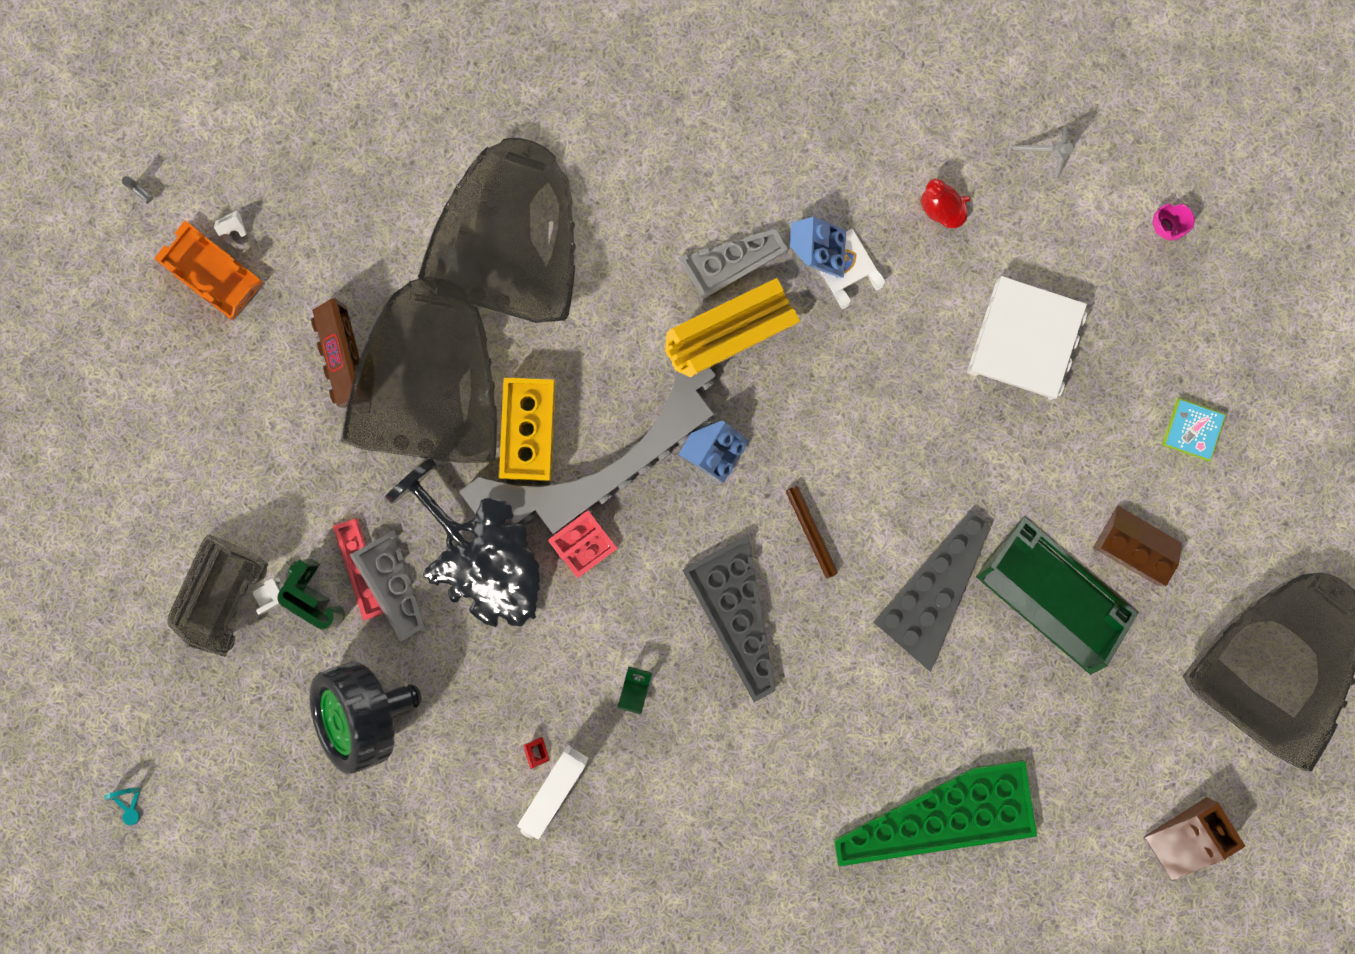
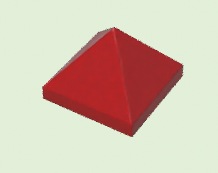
(535, 761)

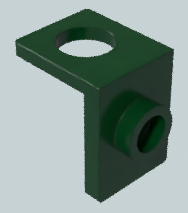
(634, 690)

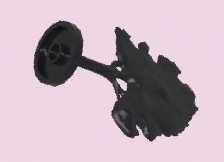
(491, 568)

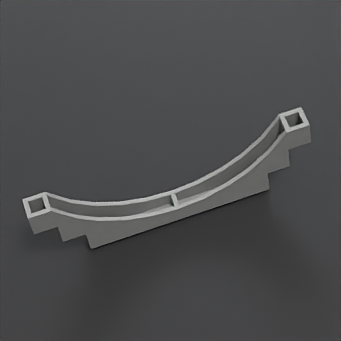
(565, 502)

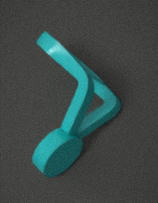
(130, 815)

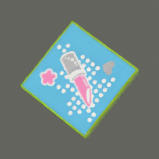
(1193, 429)

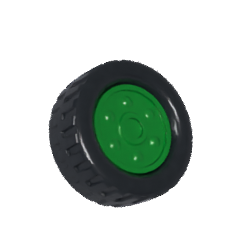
(356, 715)

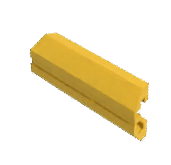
(730, 328)

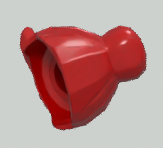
(944, 204)

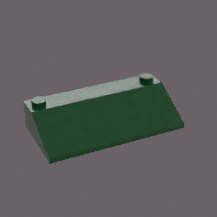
(1058, 596)

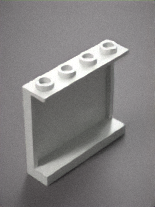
(1028, 337)

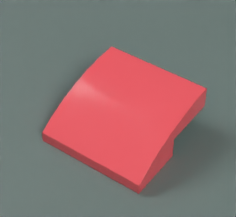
(582, 544)

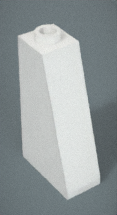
(552, 793)

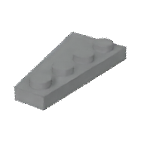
(724, 265)
(390, 585)

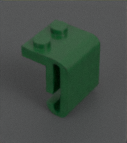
(304, 600)

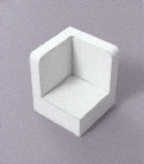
(267, 595)

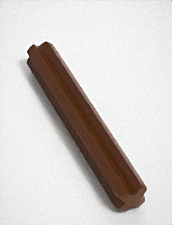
(811, 532)

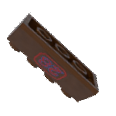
(337, 347)

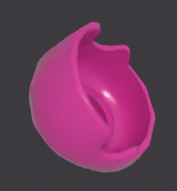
(1182, 224)

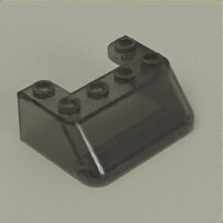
(212, 594)

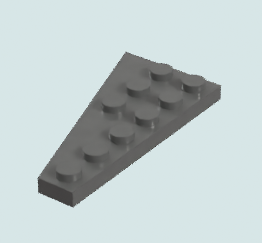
(731, 601)
(928, 601)

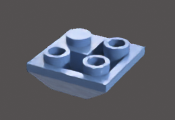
(819, 245)
(714, 449)

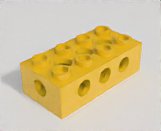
(514, 418)

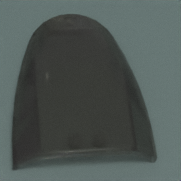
(495, 235)
(424, 382)
(1284, 667)

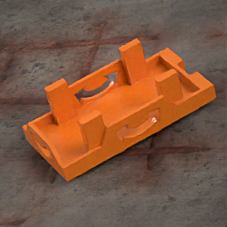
(209, 271)

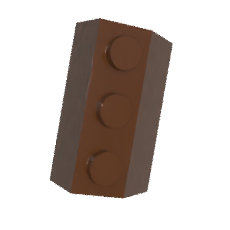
(1139, 547)

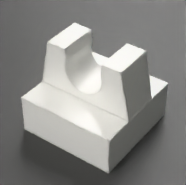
(229, 223)

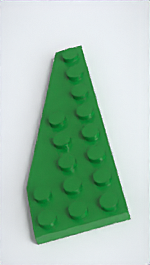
(966, 811)

